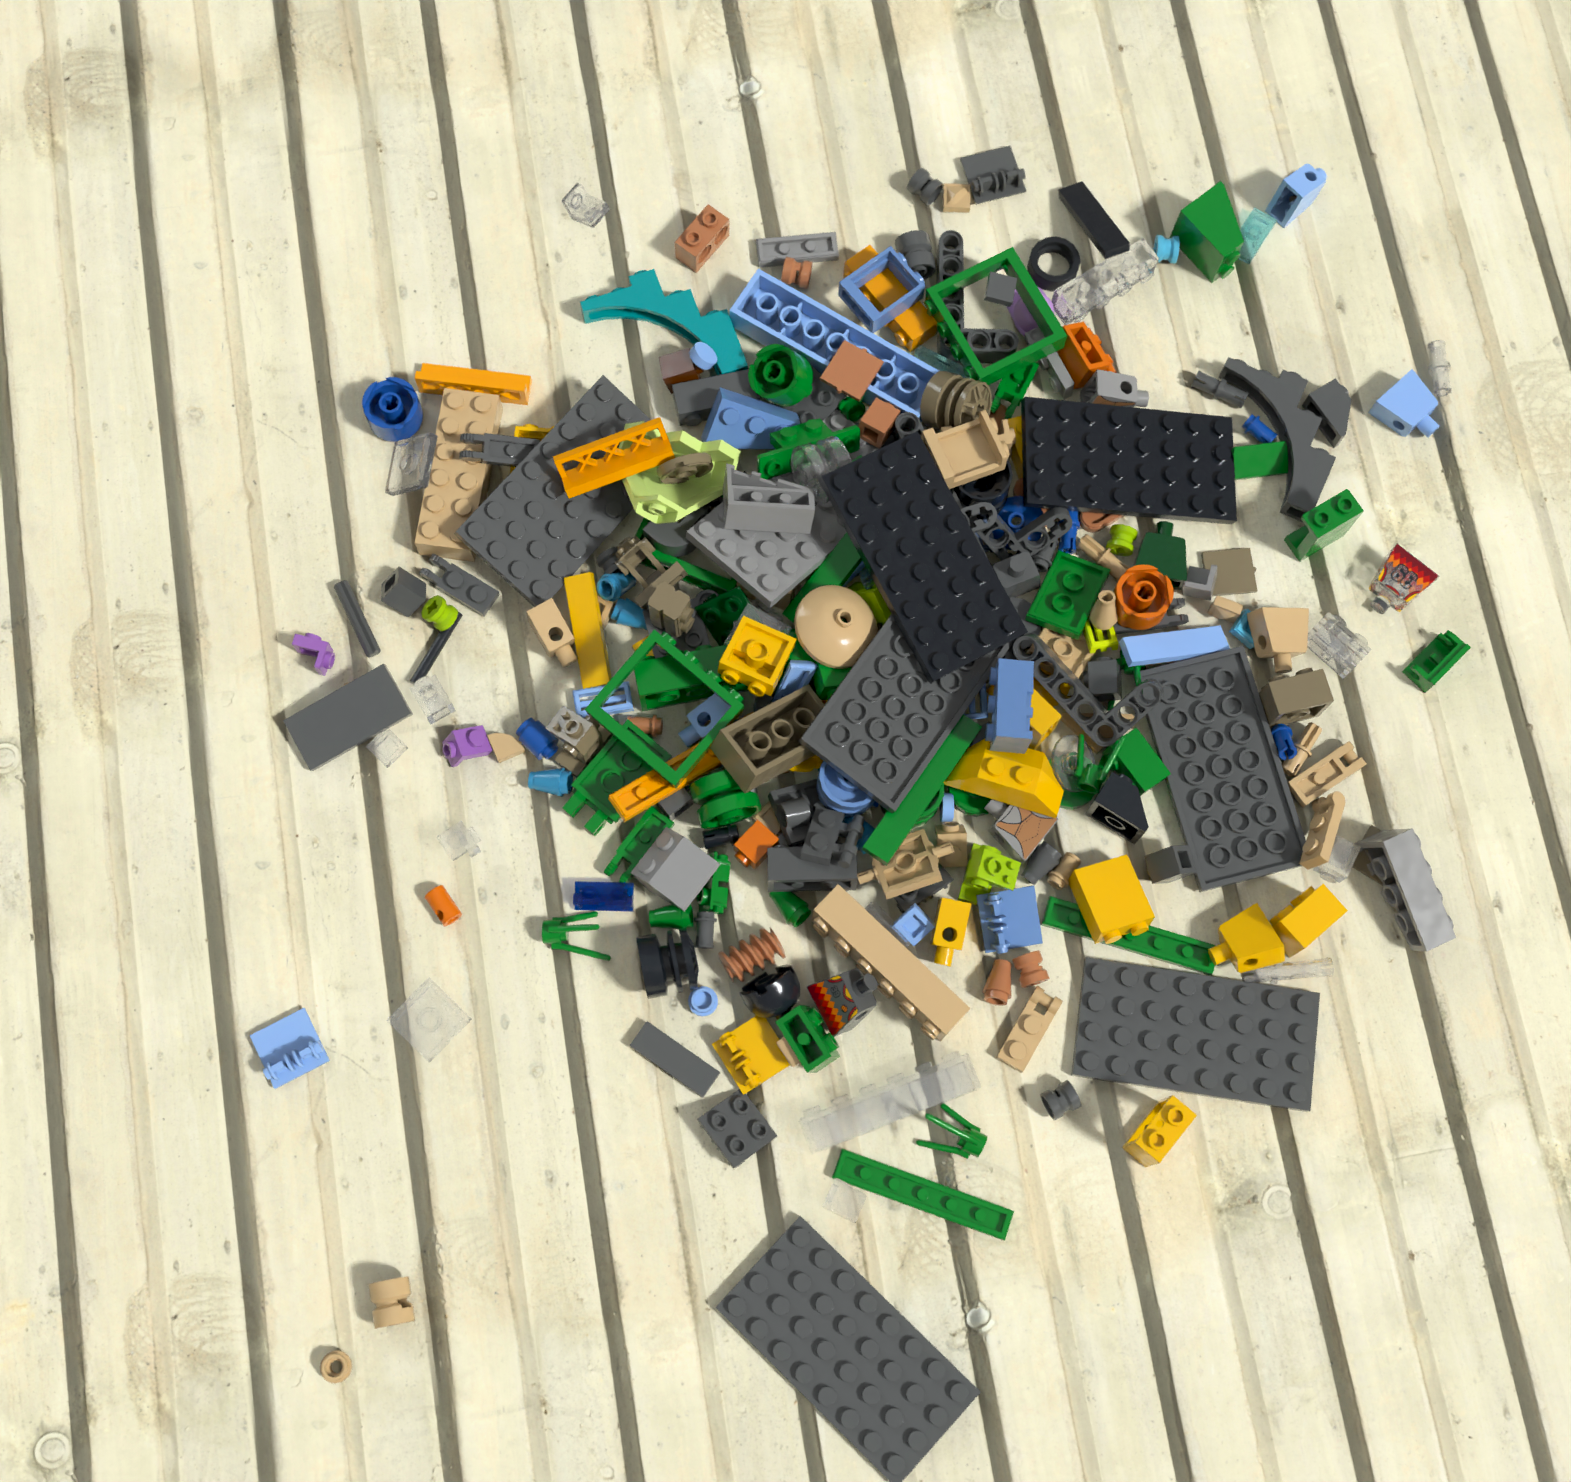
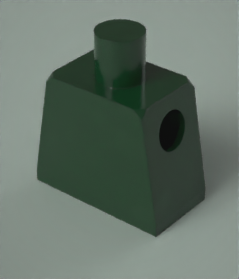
(1164, 553)

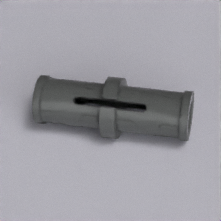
(1219, 389)

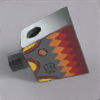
(844, 999)

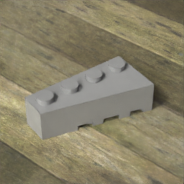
(1409, 887)

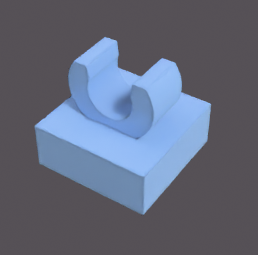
(914, 924)

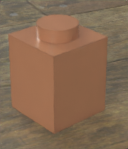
(878, 423)

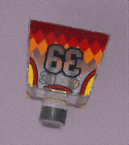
(1400, 580)

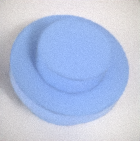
(703, 1001)

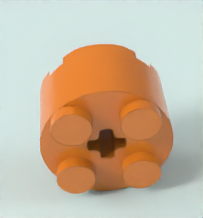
(1142, 597)

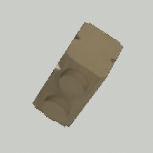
(671, 610)

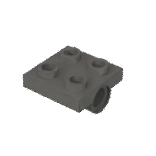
(795, 809)

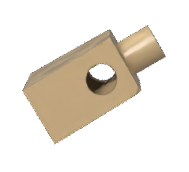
(547, 621)
(1279, 634)

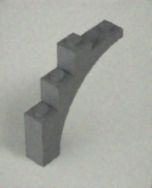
(1279, 401)

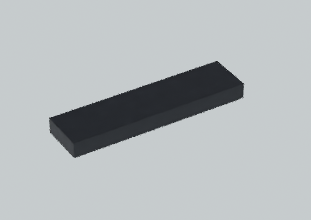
(1094, 220)

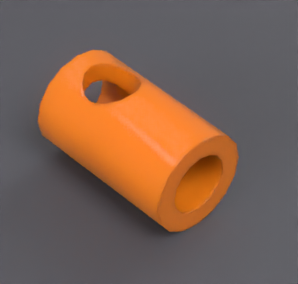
(443, 905)

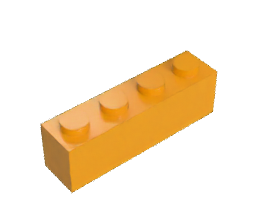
(910, 327)

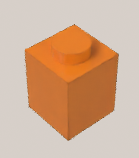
(753, 845)

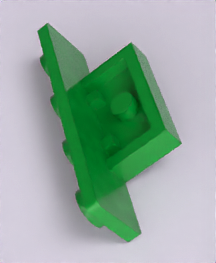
(785, 440)

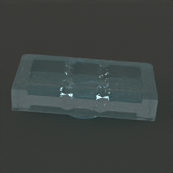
(1254, 233)

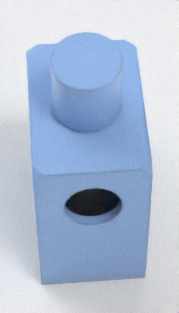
(1304, 184)
(1407, 407)
(710, 709)

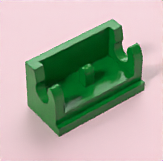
(1436, 660)

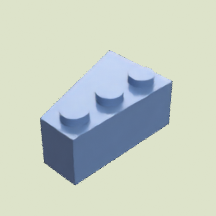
(745, 421)
(1010, 706)

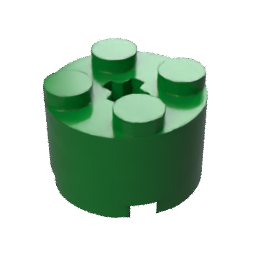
(781, 375)

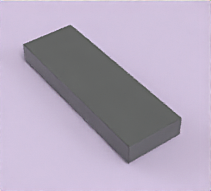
(675, 1059)

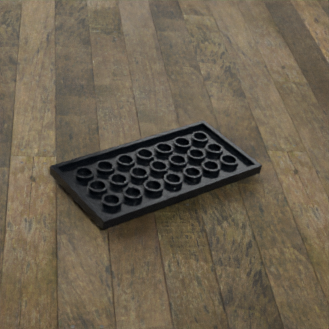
(1127, 461)
(923, 556)

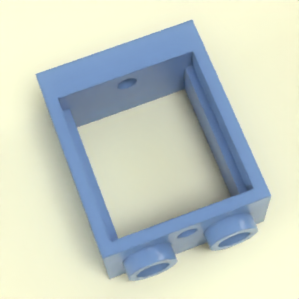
(862, 307)

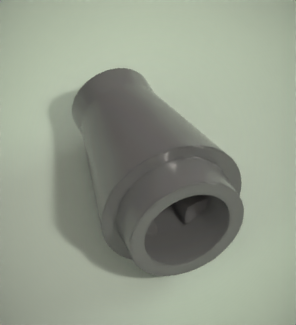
(1041, 862)

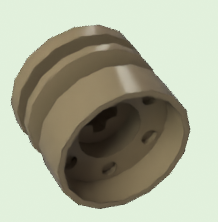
(953, 400)

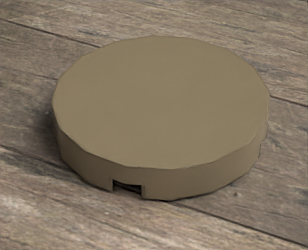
(682, 467)

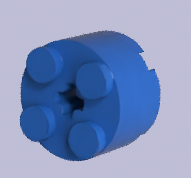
(392, 409)

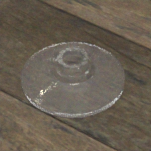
(1065, 761)

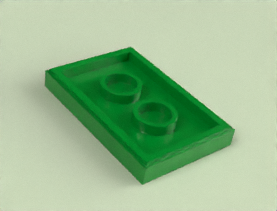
(1067, 595)

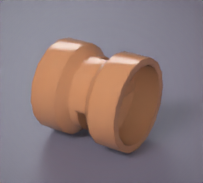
(790, 271)
(1031, 971)

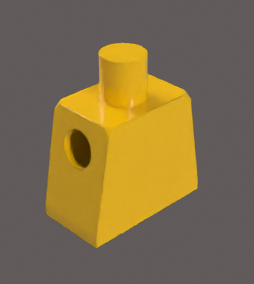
(955, 916)
(1248, 942)

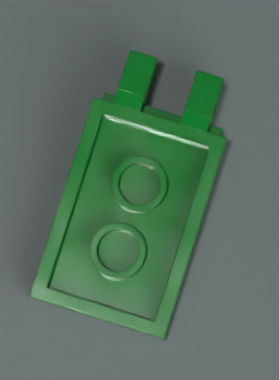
(608, 772)

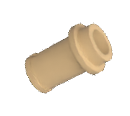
(1063, 871)

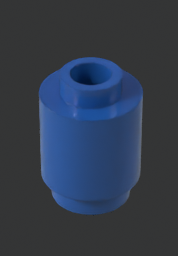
(537, 739)

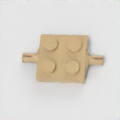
(911, 866)

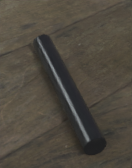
(434, 651)

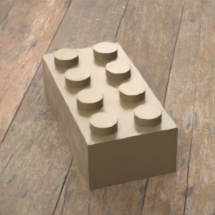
(768, 739)

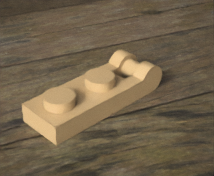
(1325, 774)
(1322, 830)
(1028, 1030)

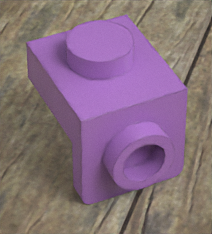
(314, 646)
(466, 744)

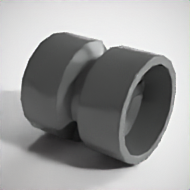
(917, 251)

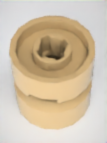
(391, 1302)

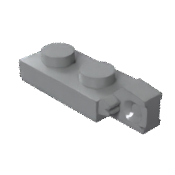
(1060, 378)

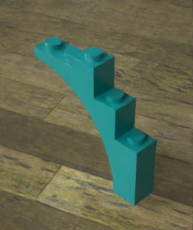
(676, 312)

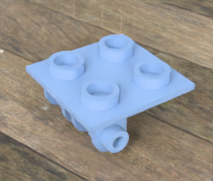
(289, 1048)

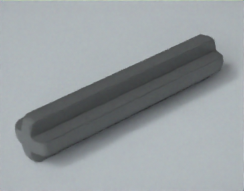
(357, 618)

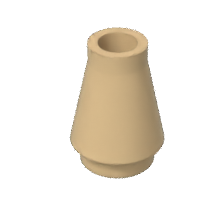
(1104, 611)

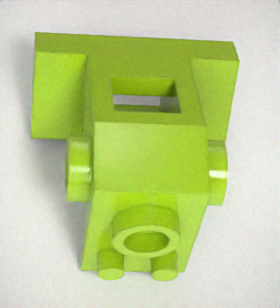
(985, 869)

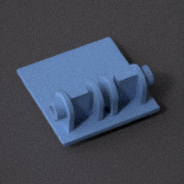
(1009, 919)

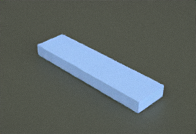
(1173, 645)

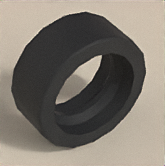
(1053, 245)

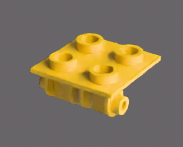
(751, 1053)

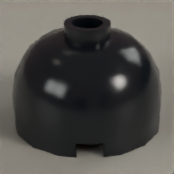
(773, 993)

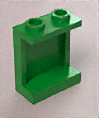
(1324, 525)

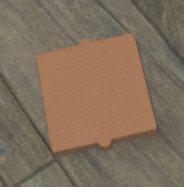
(851, 370)

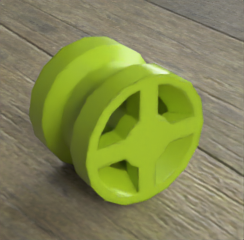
(1122, 540)
(439, 613)

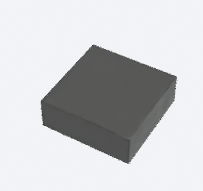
(1000, 289)

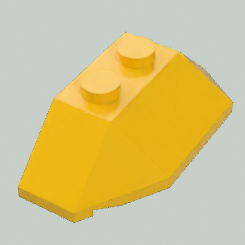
(1009, 778)

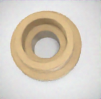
(326, 1366)

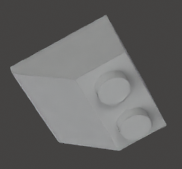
(675, 869)

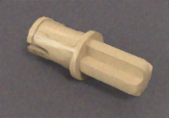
(1102, 556)
(1303, 745)

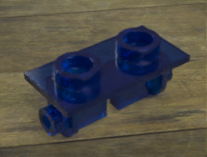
(603, 896)

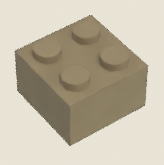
(1296, 697)

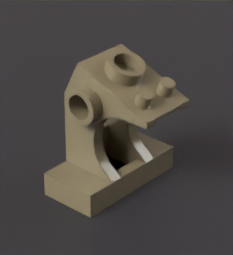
(631, 553)
(581, 738)

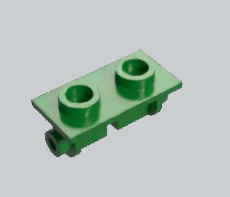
(712, 896)

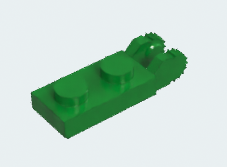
(1013, 389)
(639, 842)

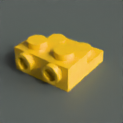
(756, 656)

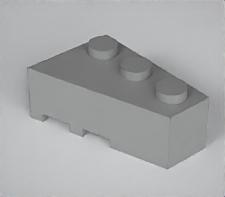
(765, 504)

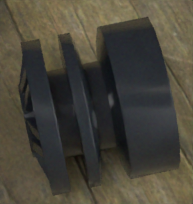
(987, 489)
(667, 963)

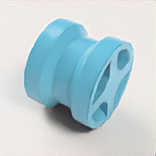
(1167, 248)

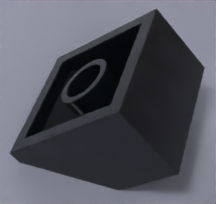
(1120, 808)

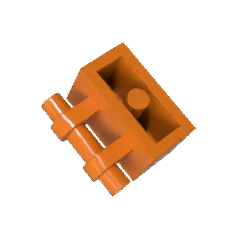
(1083, 354)

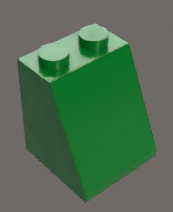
(1210, 233)

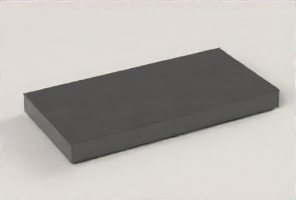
(348, 717)

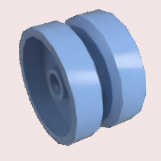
(841, 795)

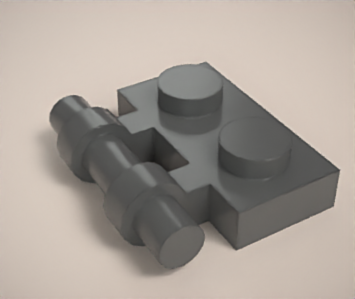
(823, 837)

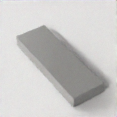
(808, 247)

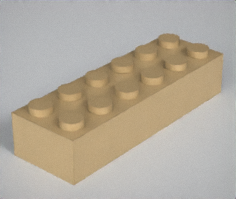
(456, 484)
(890, 962)

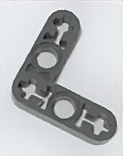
(1019, 540)

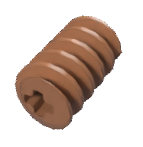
(751, 954)

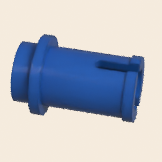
(1258, 430)
(1283, 740)

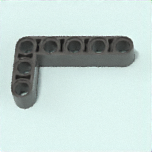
(989, 338)
(1083, 696)

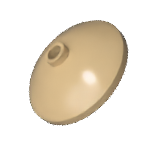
(825, 634)

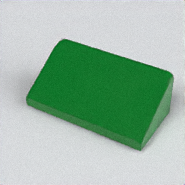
(1260, 460)

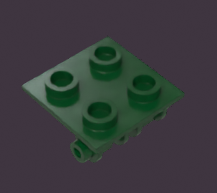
(721, 611)

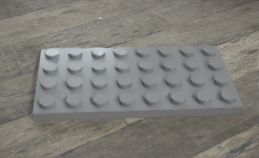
(773, 561)

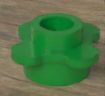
(851, 408)

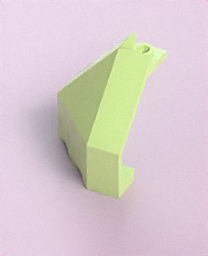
(672, 502)

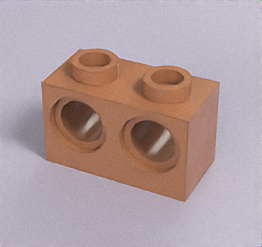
(702, 238)

